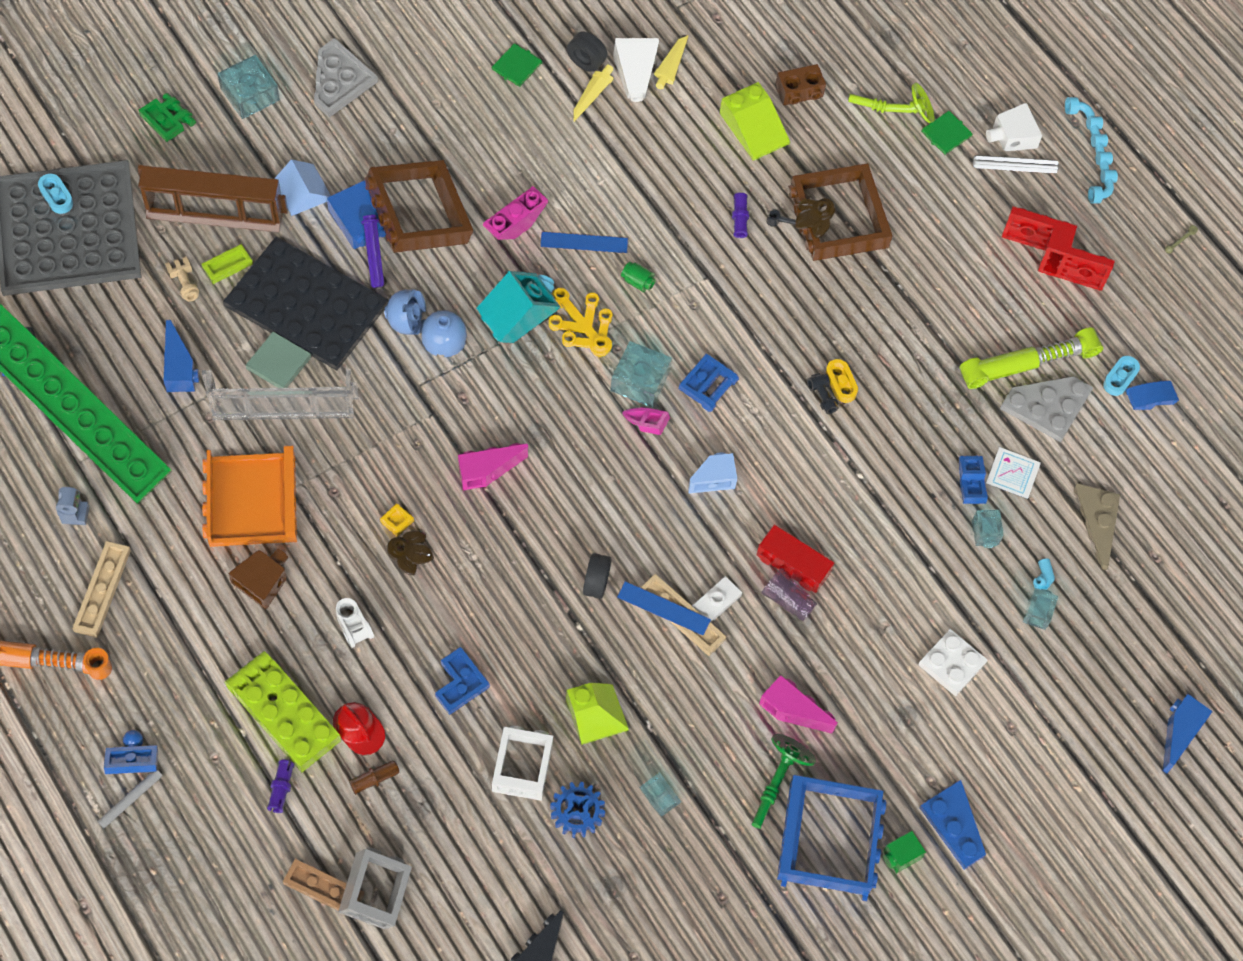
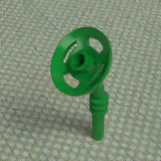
(789, 757)

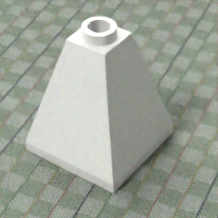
(635, 63)

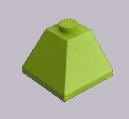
(595, 711)

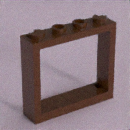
(879, 240)
(401, 242)

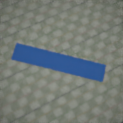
(584, 242)
(664, 608)

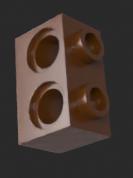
(800, 84)

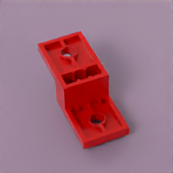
(1058, 255)

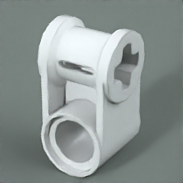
(354, 626)

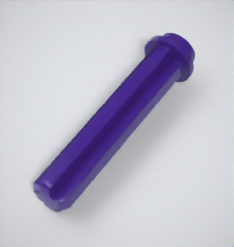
(373, 250)

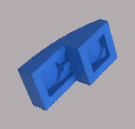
(1152, 394)
(972, 480)

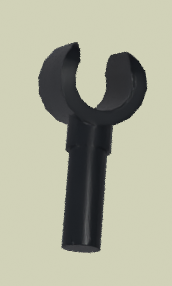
(777, 218)

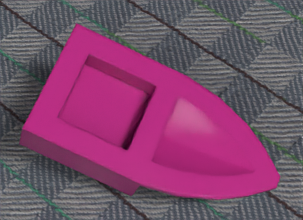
(647, 419)

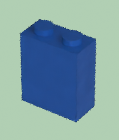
(348, 212)

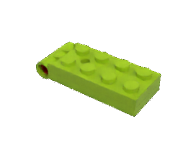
(289, 719)

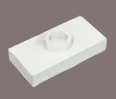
(718, 599)

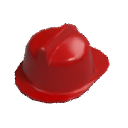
(359, 728)

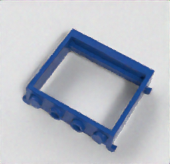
(792, 827)

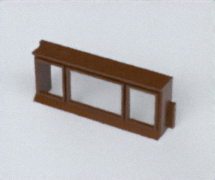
(216, 186)

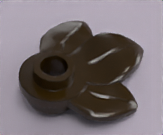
(814, 218)
(413, 551)

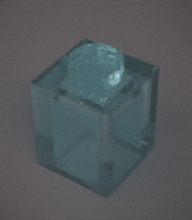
(987, 528)
(1040, 608)
(660, 794)

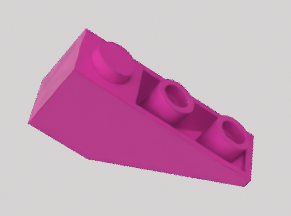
(486, 466)
(792, 706)

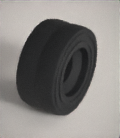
(587, 51)
(597, 575)

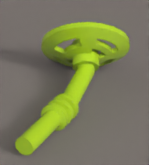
(919, 104)

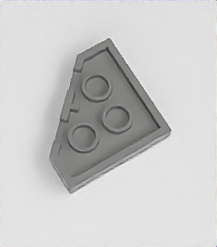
(339, 78)
(1048, 404)

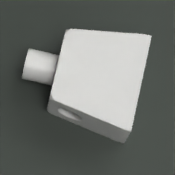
(1015, 129)

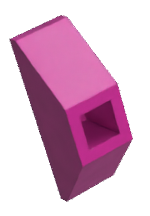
(517, 215)

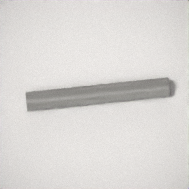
(125, 802)

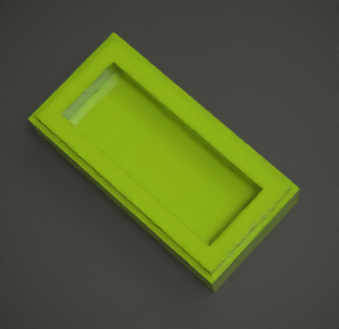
(227, 264)

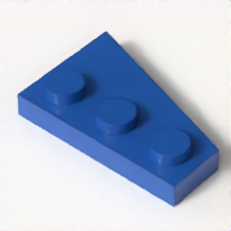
(955, 824)

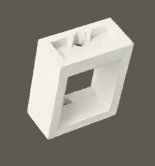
(517, 786)

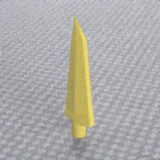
(668, 68)
(596, 85)

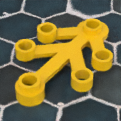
(582, 324)

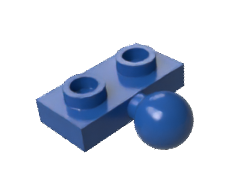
(132, 757)

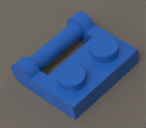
(702, 377)

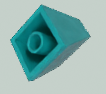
(517, 306)

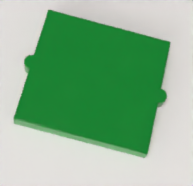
(517, 65)
(947, 132)

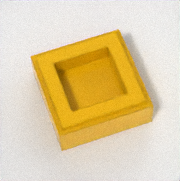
(397, 519)

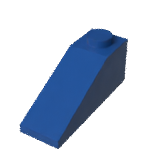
(178, 365)
(1182, 727)

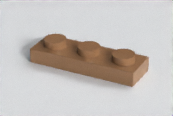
(316, 884)

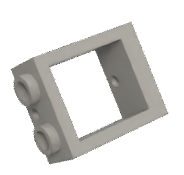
(349, 904)

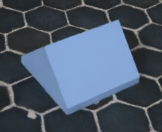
(302, 186)

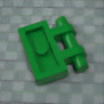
(162, 121)

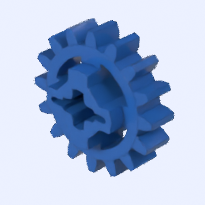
(583, 818)

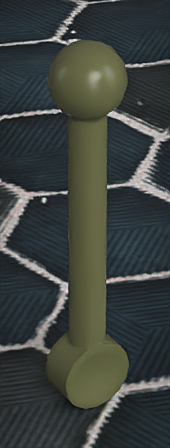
(1191, 231)

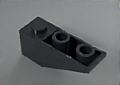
(542, 945)

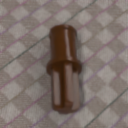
(374, 777)

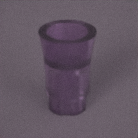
(789, 595)

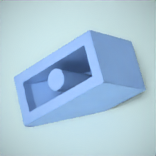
(714, 474)

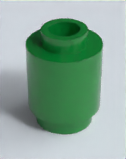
(638, 276)

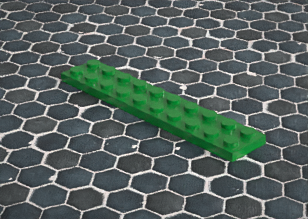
(77, 411)

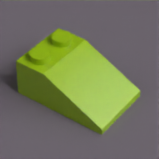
(754, 121)

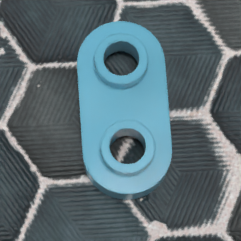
(56, 195)
(1120, 377)

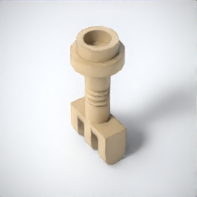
(189, 291)

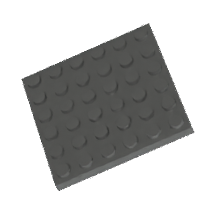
(74, 248)

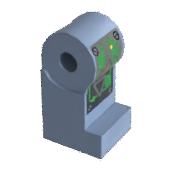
(70, 507)

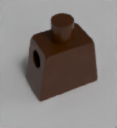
(260, 576)

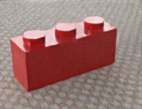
(795, 558)

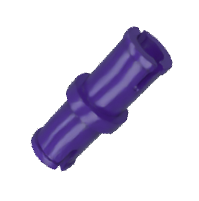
(740, 215)
(280, 786)

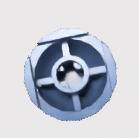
(405, 311)
(444, 333)

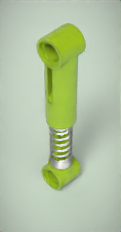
(979, 372)

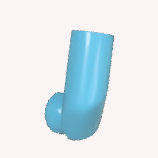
(1046, 577)

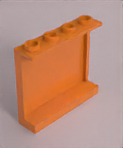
(250, 499)

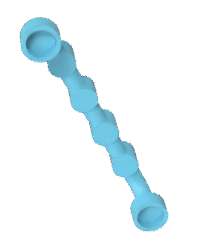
(1099, 141)

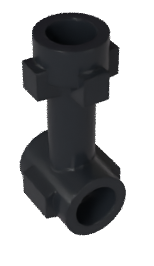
(820, 382)

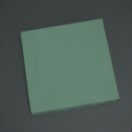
(278, 361)

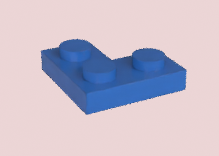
(466, 682)

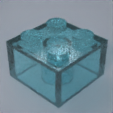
(248, 86)
(641, 374)

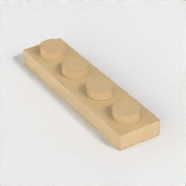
(101, 589)
(712, 637)

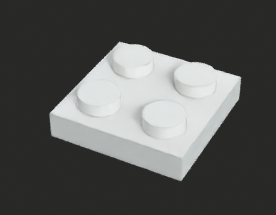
(953, 662)

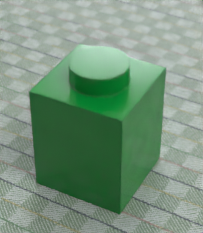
(903, 852)

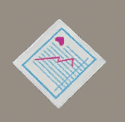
(1013, 472)

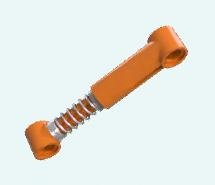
(28, 656)

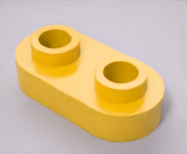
(842, 382)

